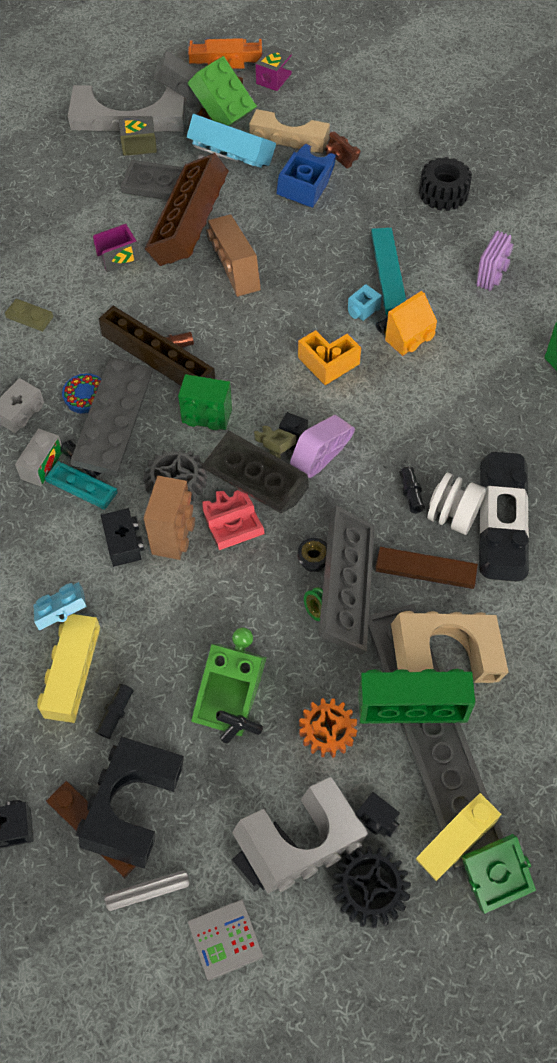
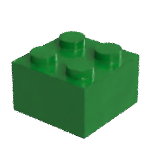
(205, 402)

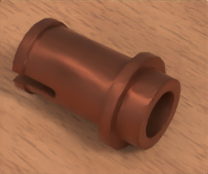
(181, 339)

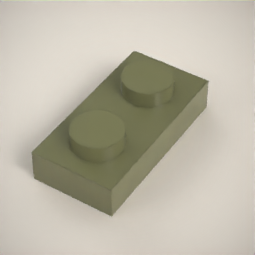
(29, 315)

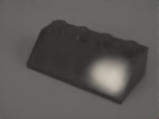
(257, 472)

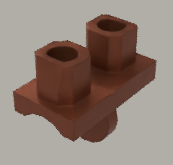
(344, 151)

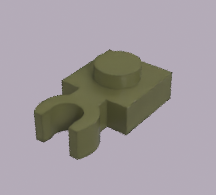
(275, 440)

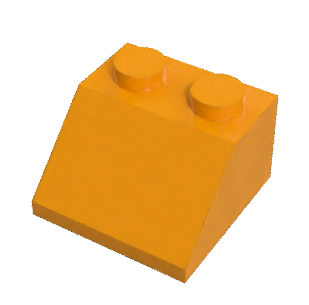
(410, 324)

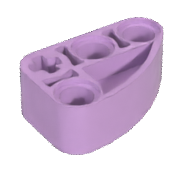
(321, 444)

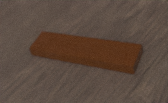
(426, 567)

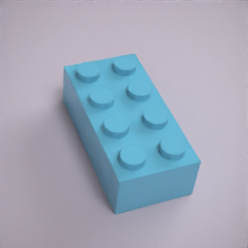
(230, 141)

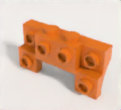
(234, 50)

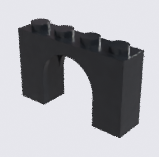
(129, 764)

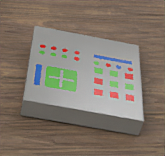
(225, 940)

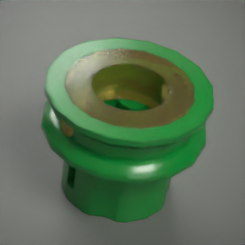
(313, 602)

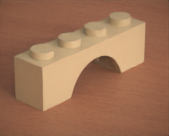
(313, 133)

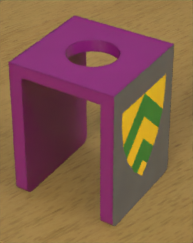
(271, 65)
(117, 247)

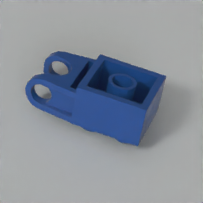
(305, 176)

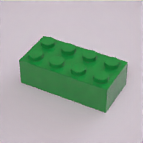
(416, 696)

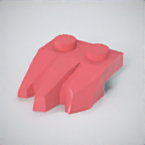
(232, 519)

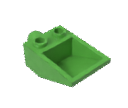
(227, 685)

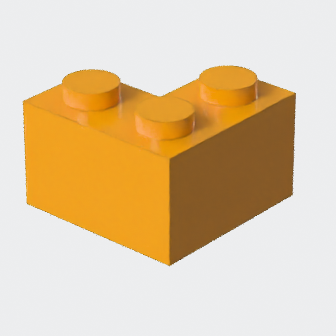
(326, 359)

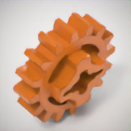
(317, 728)

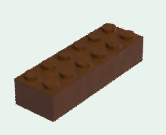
(187, 210)

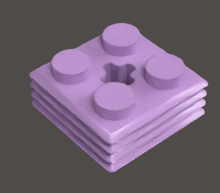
(494, 261)

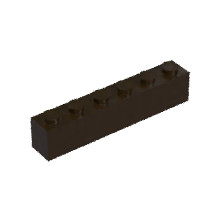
(151, 347)

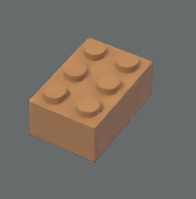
(169, 517)

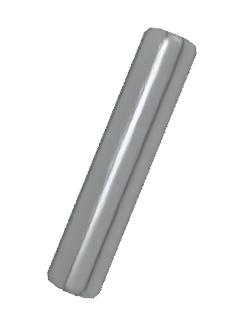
(146, 890)

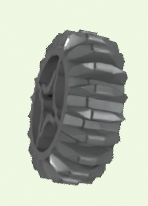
(171, 465)

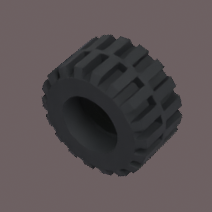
(445, 183)

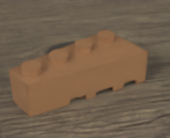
(235, 254)

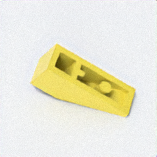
(458, 836)

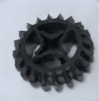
(359, 881)

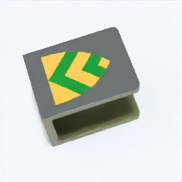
(137, 135)

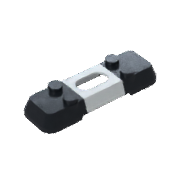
(504, 545)

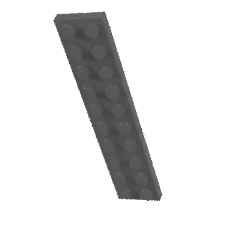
(437, 748)

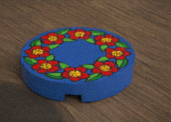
(80, 392)

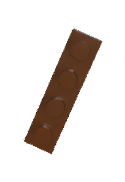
(72, 809)

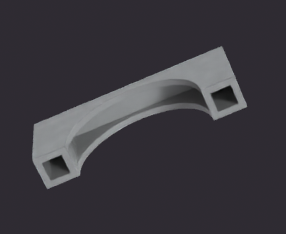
(89, 114)

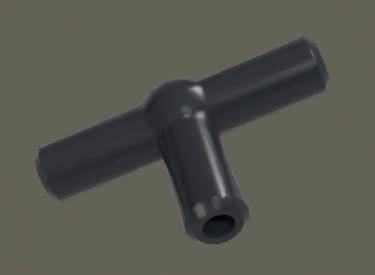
(236, 724)

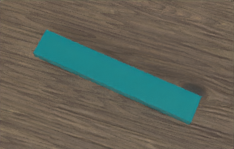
(388, 268)

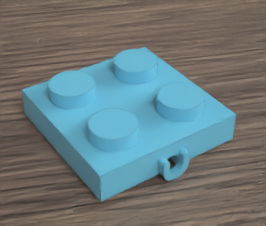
(65, 602)

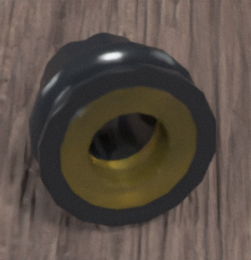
(309, 550)

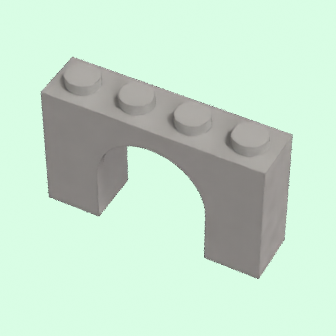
(281, 863)

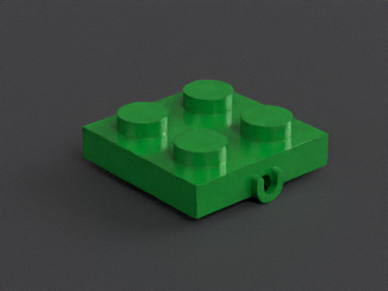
(498, 873)

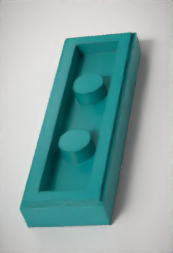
(81, 485)

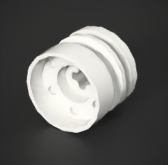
(456, 503)

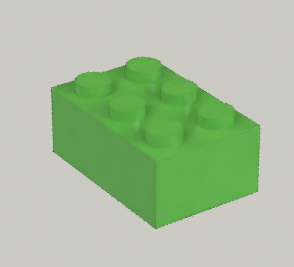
(222, 93)

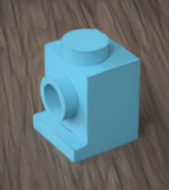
(360, 304)

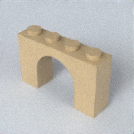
(476, 632)

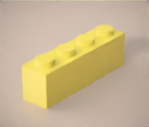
(69, 668)

